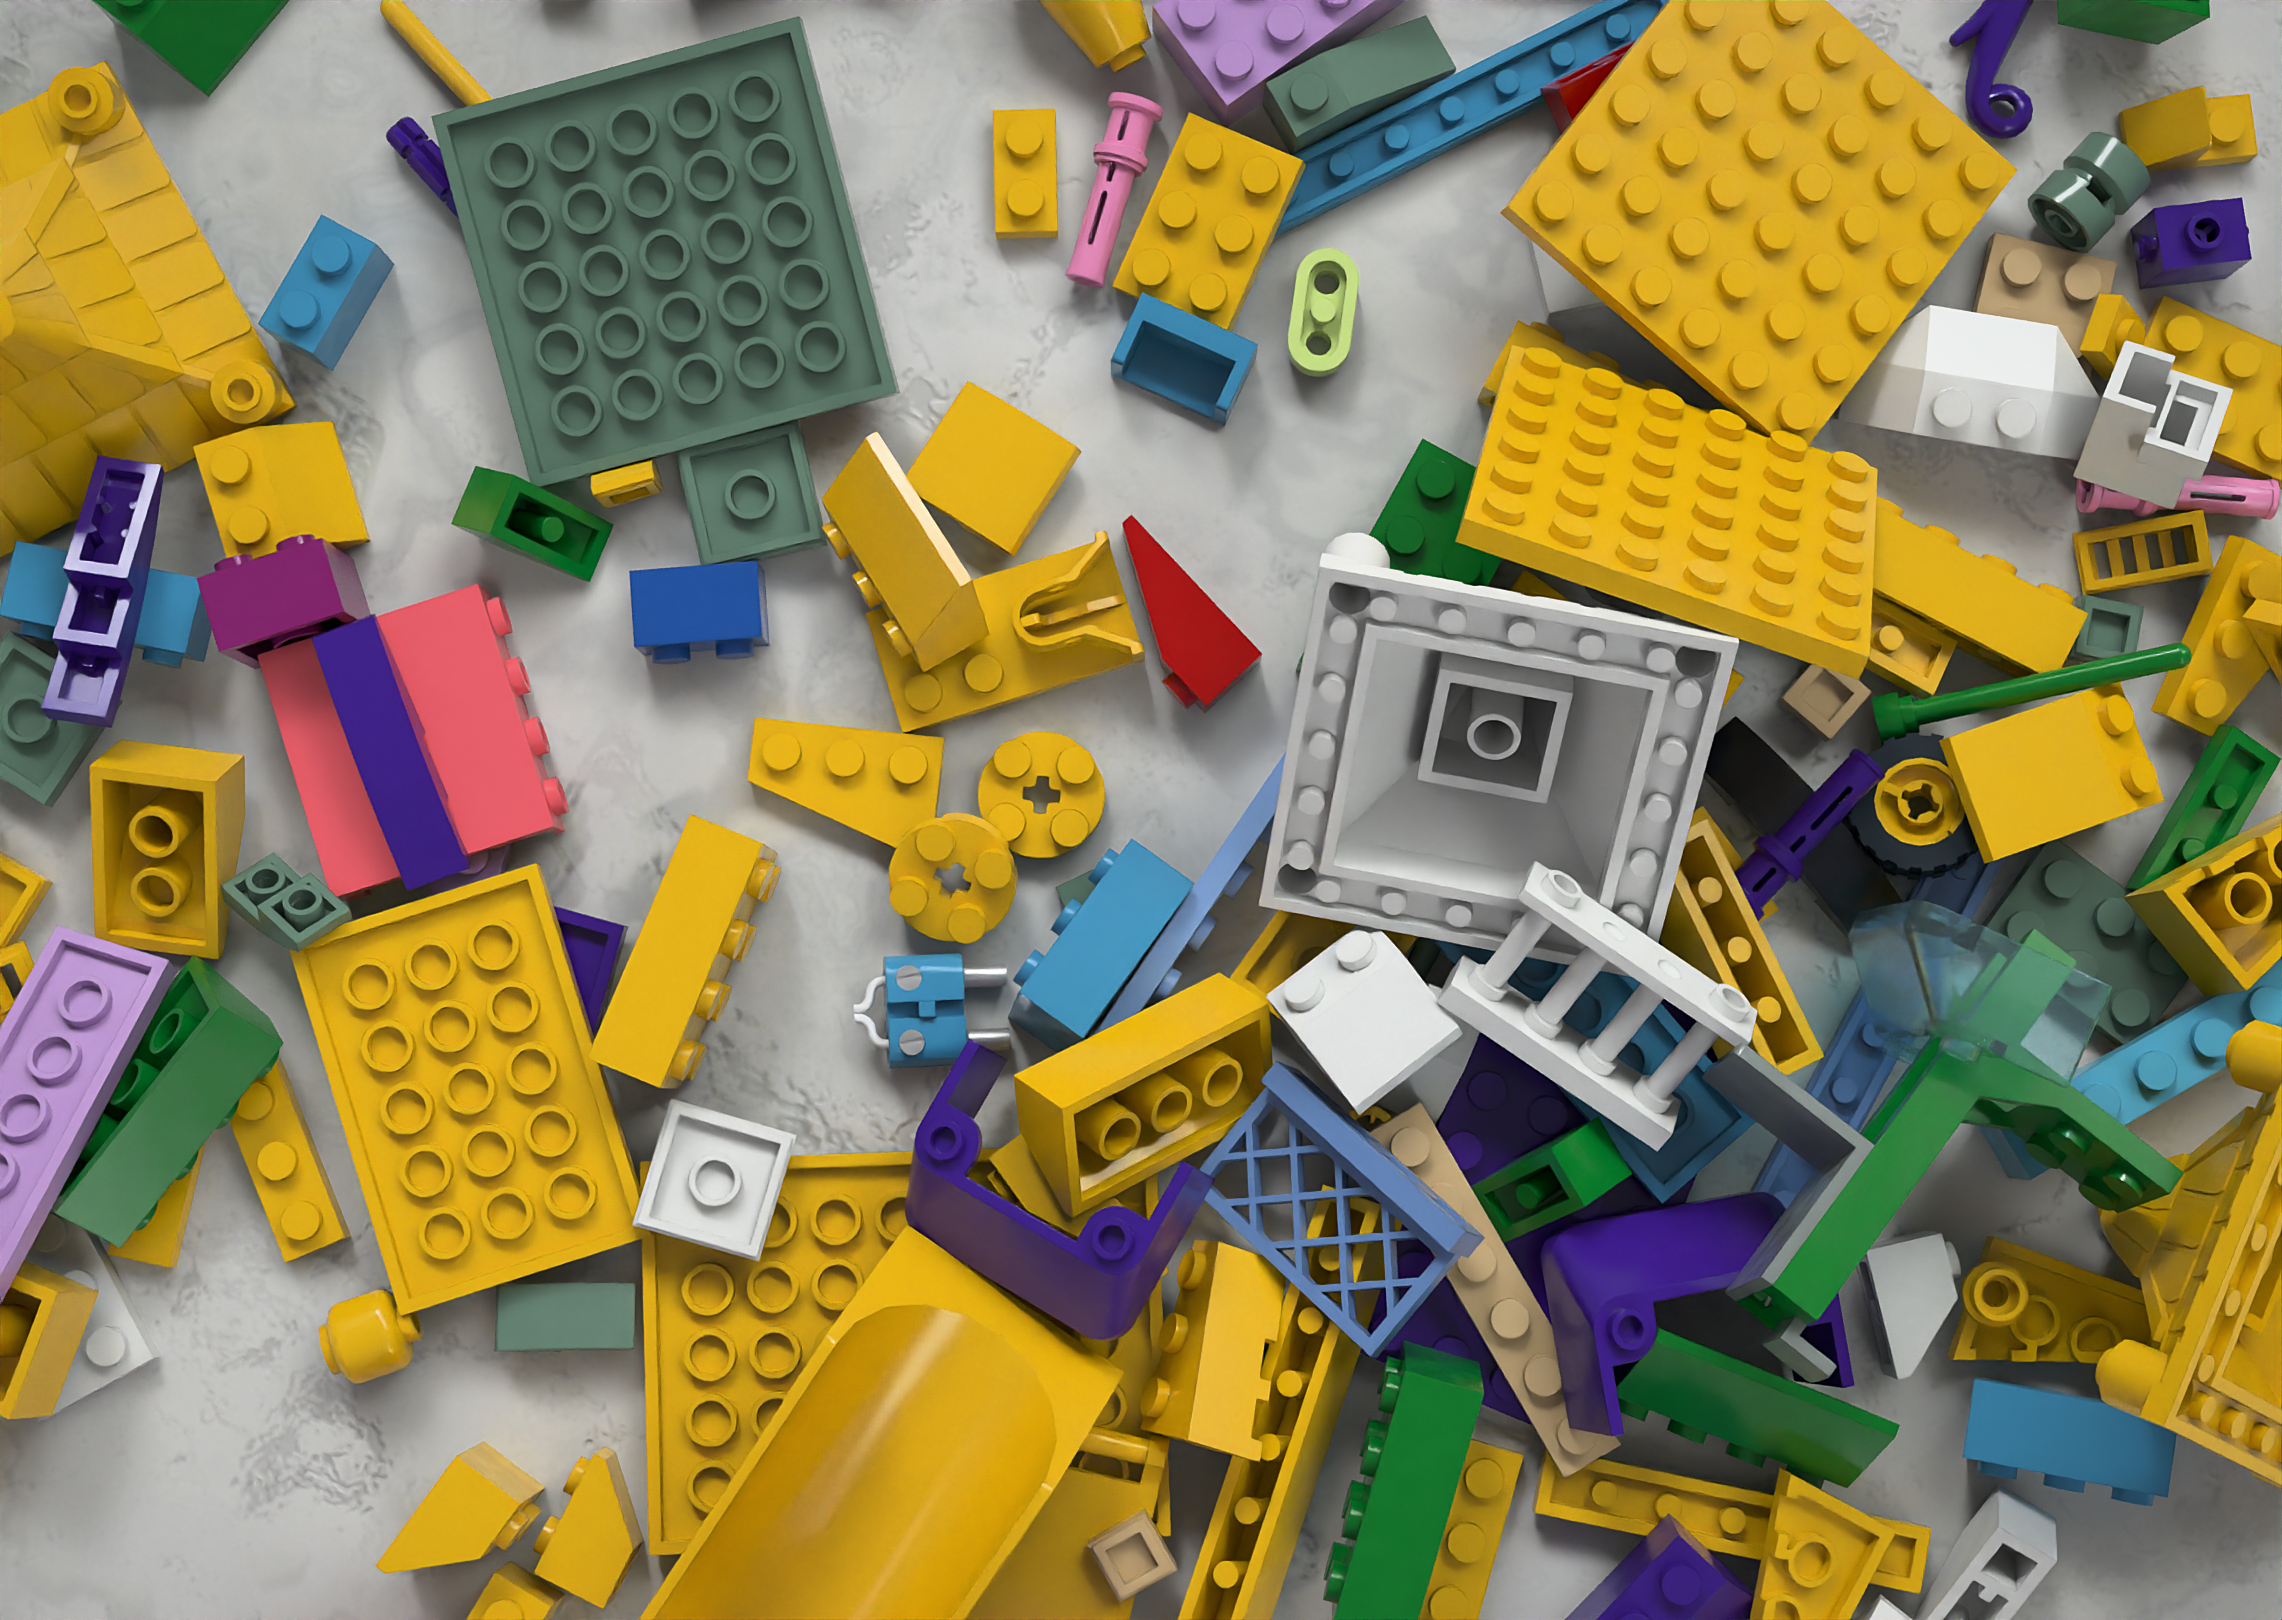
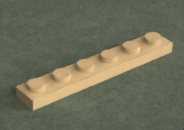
(1497, 1296)

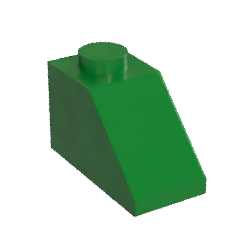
(532, 523)
(1552, 1180)

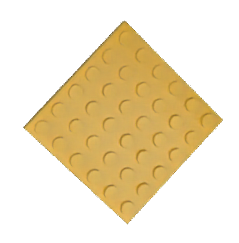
(1760, 200)
(1677, 510)

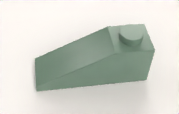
(1354, 82)

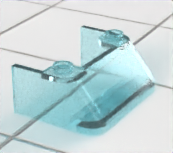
(1973, 989)

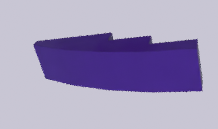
(105, 591)
(391, 751)

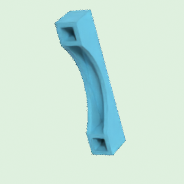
(2157, 1063)

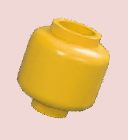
(368, 1337)

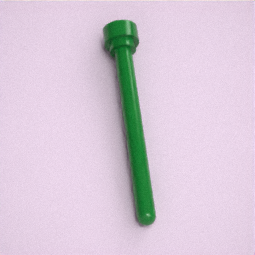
(1903, 715)

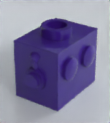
(2191, 243)

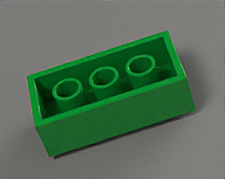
(1424, 520)
(1407, 1486)

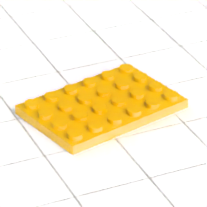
(470, 1088)

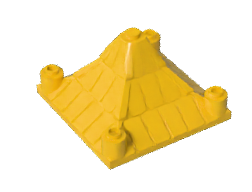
(108, 309)
(2213, 1281)

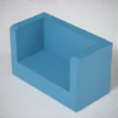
(1183, 358)

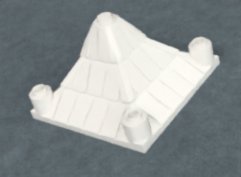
(1480, 732)

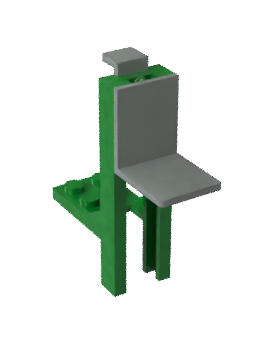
(1871, 1173)

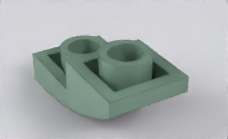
(283, 904)
(564, 1317)

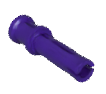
(1781, 855)

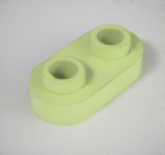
(1323, 314)

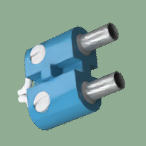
(927, 1009)

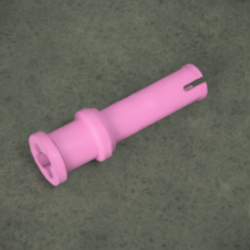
(1119, 161)
(2248, 497)

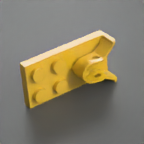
(1047, 630)

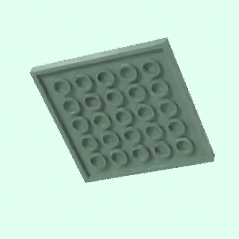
(666, 253)

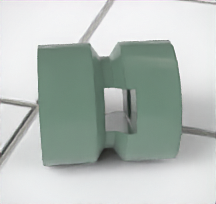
(2096, 184)

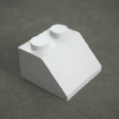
(1364, 1016)

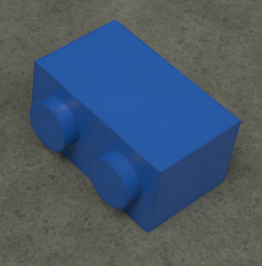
(699, 611)

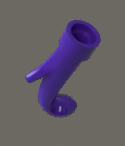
(1998, 26)

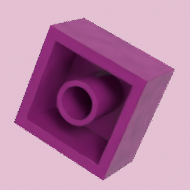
(281, 597)

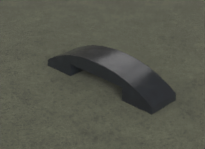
(1768, 794)

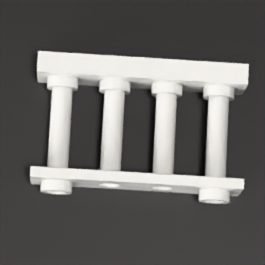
(1564, 1055)

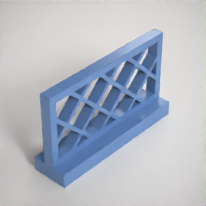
(1373, 1168)

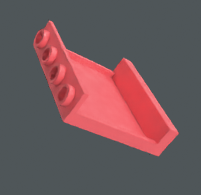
(473, 725)

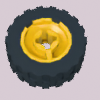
(1882, 818)

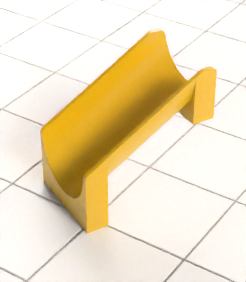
(897, 1456)

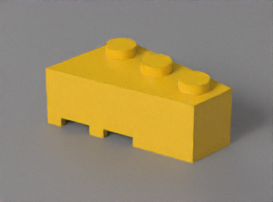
(1215, 1350)

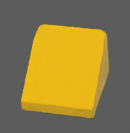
(626, 483)

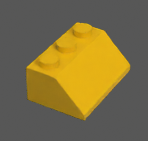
(901, 558)

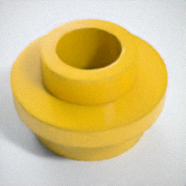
(2013, 1299)

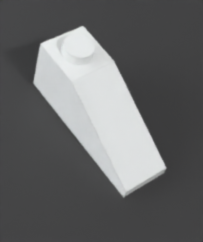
(1994, 1562)

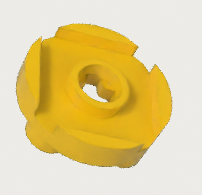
(1069, 770)
(960, 913)

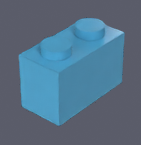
(326, 292)

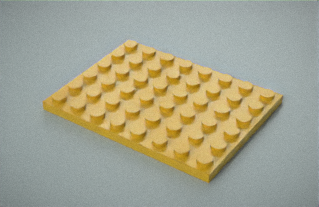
(738, 1331)

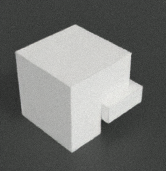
(2152, 428)

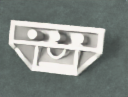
(1978, 384)

